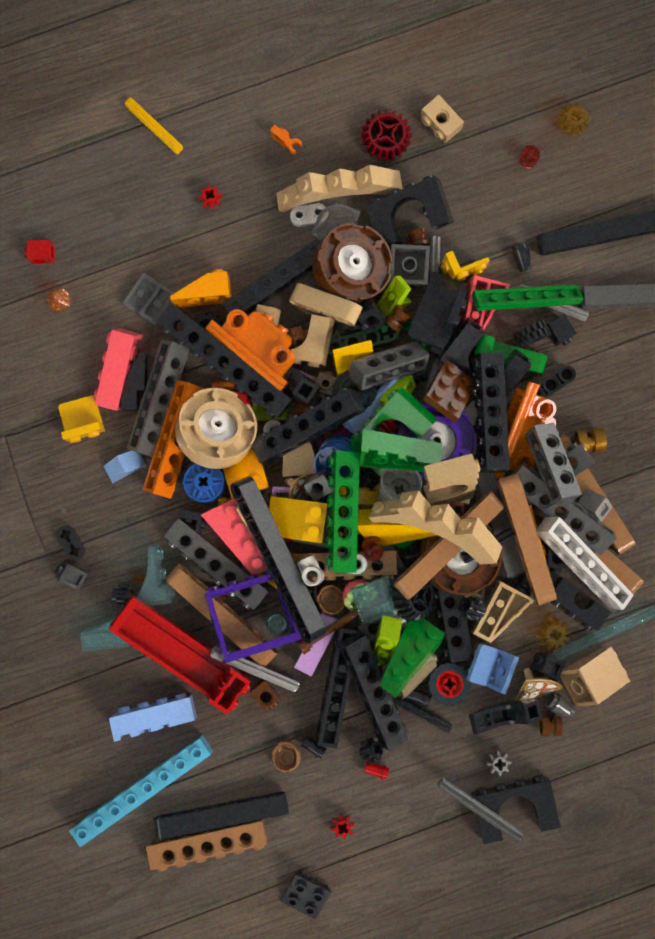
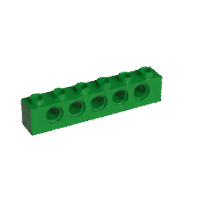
(349, 521)

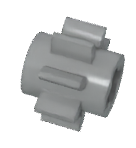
(502, 766)

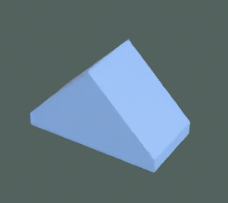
(124, 465)

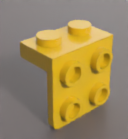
(451, 268)
(80, 419)

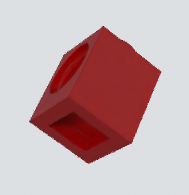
(40, 252)

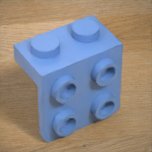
(492, 668)

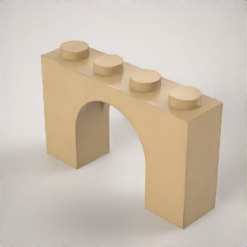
(318, 340)
(451, 480)

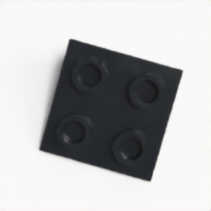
(306, 895)

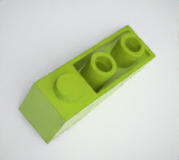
(386, 638)

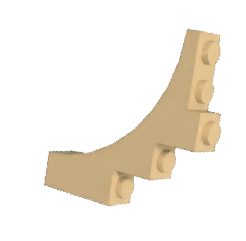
(338, 183)
(441, 520)

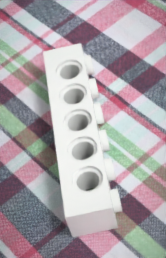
(584, 563)

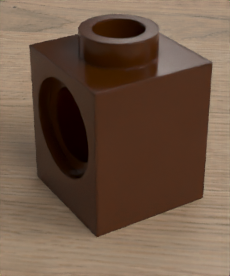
(262, 687)

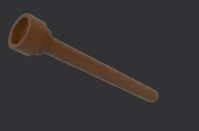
(305, 647)

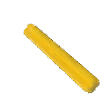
(153, 125)

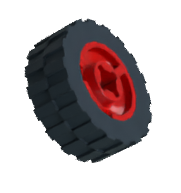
(457, 691)

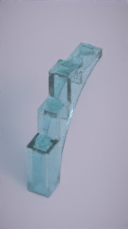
(153, 592)

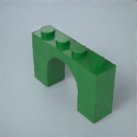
(401, 407)

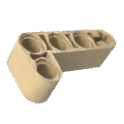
(313, 300)

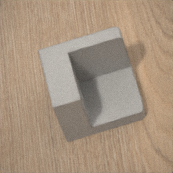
(595, 504)

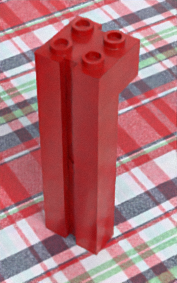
(180, 653)

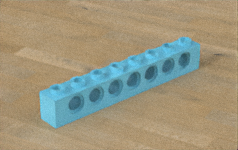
(141, 790)

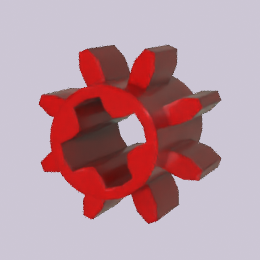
(210, 192)
(343, 831)

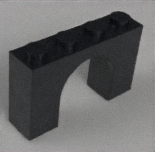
(428, 191)
(462, 343)
(537, 790)

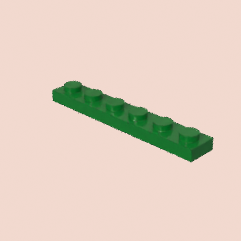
(527, 297)

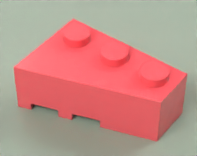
(484, 316)

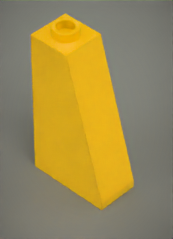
(389, 532)

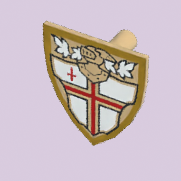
(297, 487)
(536, 687)

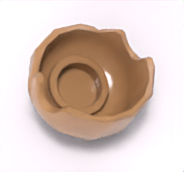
(330, 600)
(286, 756)

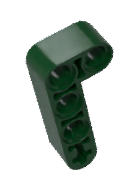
(361, 337)

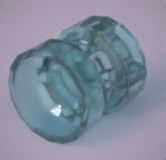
(276, 623)

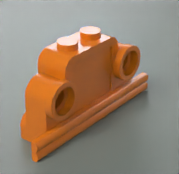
(257, 343)
(522, 414)

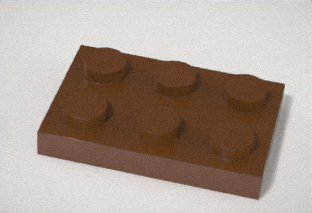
(449, 391)

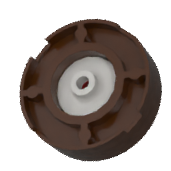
(352, 263)
(462, 578)

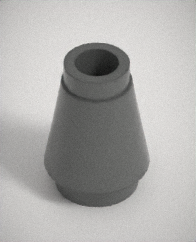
(559, 705)

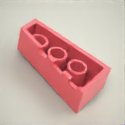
(117, 364)
(235, 534)

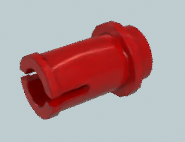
(377, 770)

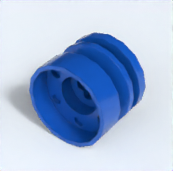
(334, 443)
(204, 494)

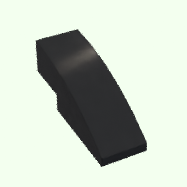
(135, 384)

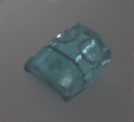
(374, 600)

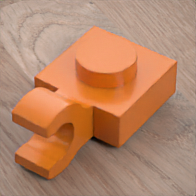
(282, 137)

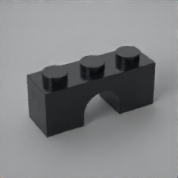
(591, 615)

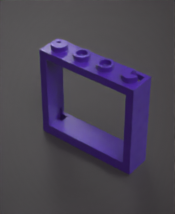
(235, 586)

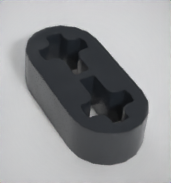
(75, 540)

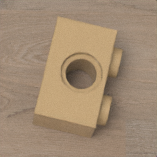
(440, 109)

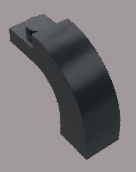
(504, 714)

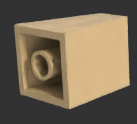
(594, 677)

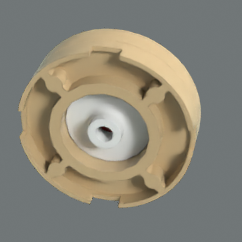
(215, 428)

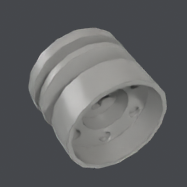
(397, 482)

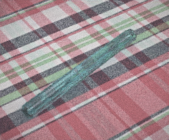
(605, 633)

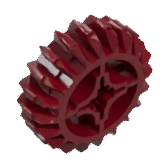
(380, 122)

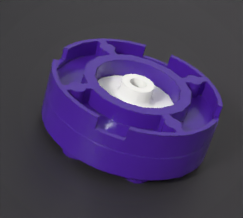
(456, 438)

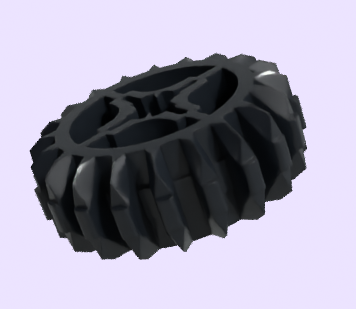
(415, 607)

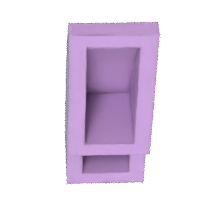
(308, 662)

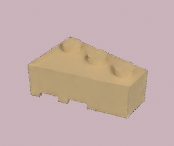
(501, 609)

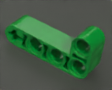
(488, 344)

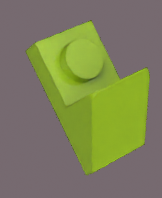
(395, 294)

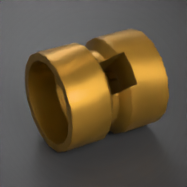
(593, 440)

